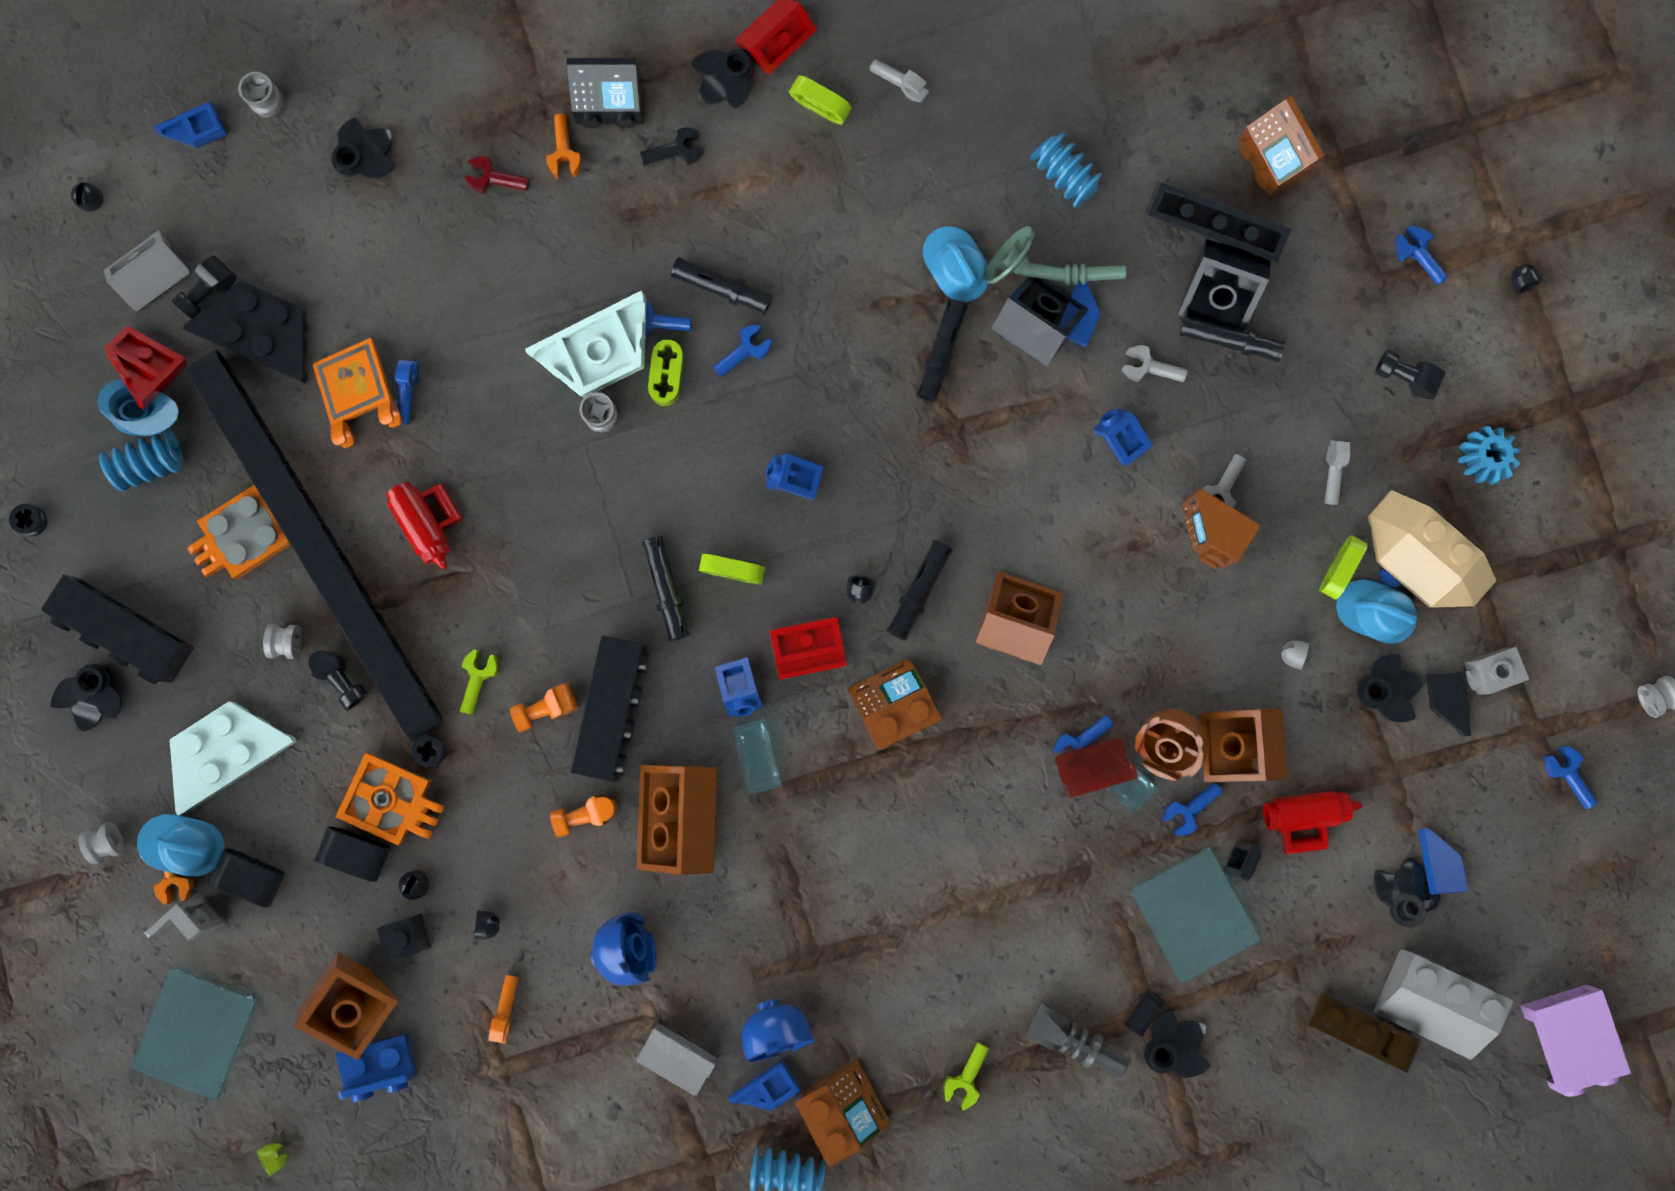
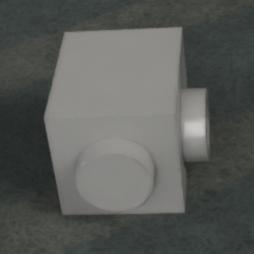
(1495, 671)

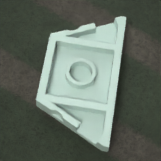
(597, 348)
(220, 752)

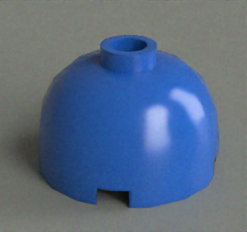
(623, 951)
(774, 1031)

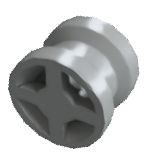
(282, 641)
(1658, 697)
(101, 843)

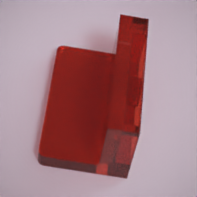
(1094, 768)

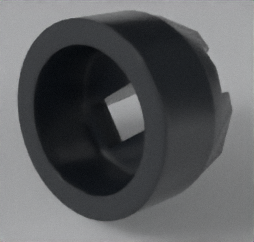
(91, 196)
(1525, 278)
(860, 588)
(419, 888)
(486, 925)

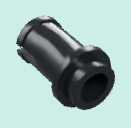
(1144, 1012)

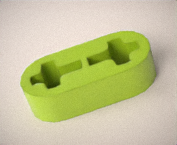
(820, 100)
(674, 373)
(1343, 567)
(732, 569)

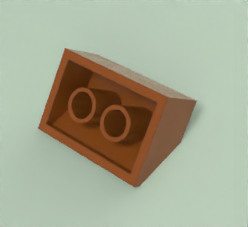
(677, 819)

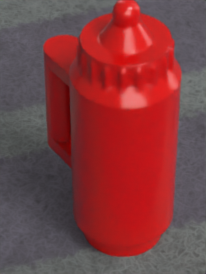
(420, 524)
(1305, 813)

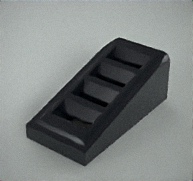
(1243, 861)

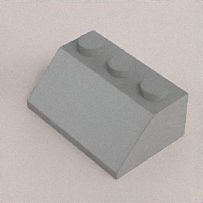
(1441, 1005)

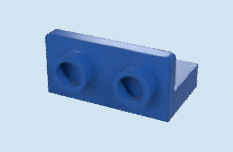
(382, 1065)

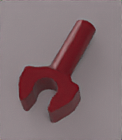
(492, 177)

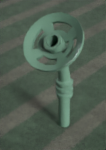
(1012, 258)

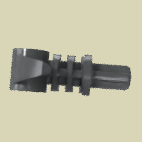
(1051, 1028)

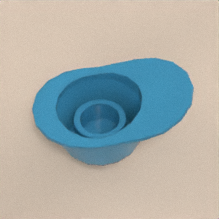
(955, 263)
(122, 410)
(1377, 611)
(180, 845)

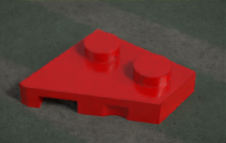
(143, 364)

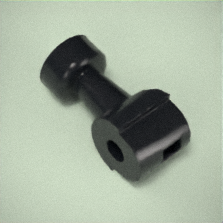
(211, 277)
(1423, 379)
(331, 667)

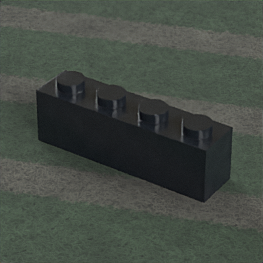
(1217, 221)
(117, 629)
(609, 709)

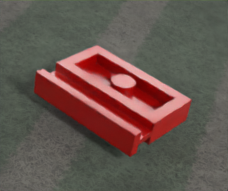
(808, 648)

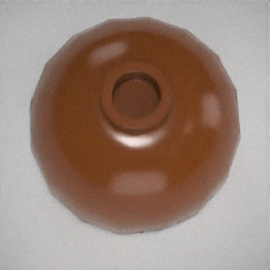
(1172, 744)

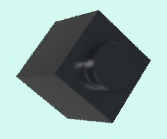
(403, 938)

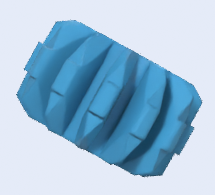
(1494, 443)

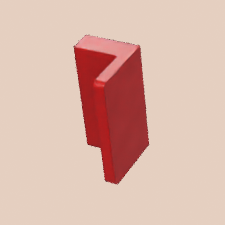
(776, 34)

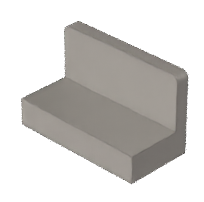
(146, 271)
(192, 918)
(676, 1059)

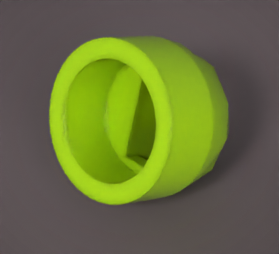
(270, 1159)

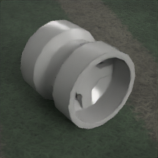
(256, 87)
(595, 406)

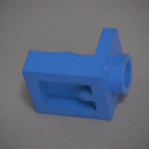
(1123, 435)
(793, 475)
(738, 688)

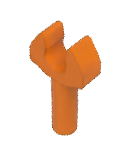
(563, 150)
(163, 889)
(501, 1021)

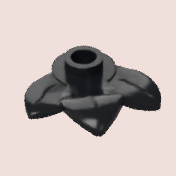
(720, 80)
(368, 149)
(1393, 687)
(86, 701)
(1406, 887)
(1180, 1042)

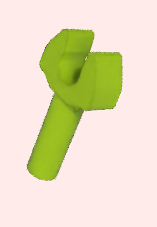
(476, 678)
(967, 1077)

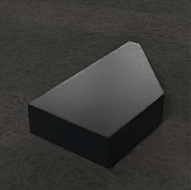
(1450, 700)

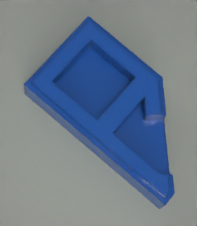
(194, 127)
(1085, 328)
(1442, 865)
(768, 1088)

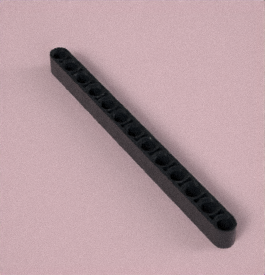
(315, 545)

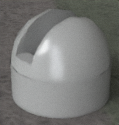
(1295, 653)

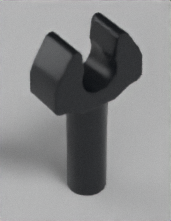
(676, 148)

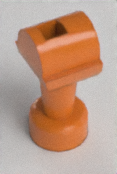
(557, 703)
(595, 811)

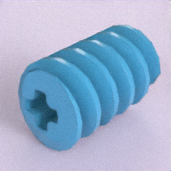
(1067, 169)
(144, 463)
(784, 1174)

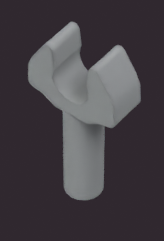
(910, 83)
(1151, 366)
(1337, 457)
(1228, 479)

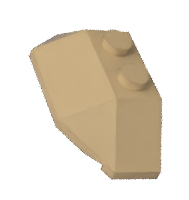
(1428, 553)

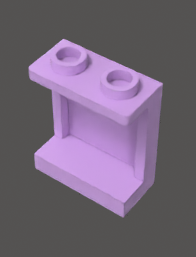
(1578, 1039)

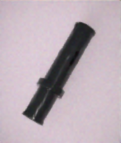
(732, 289)
(1232, 338)
(938, 362)
(665, 588)
(912, 603)

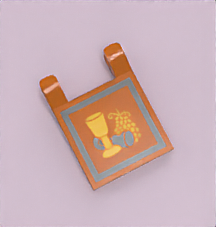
(353, 385)

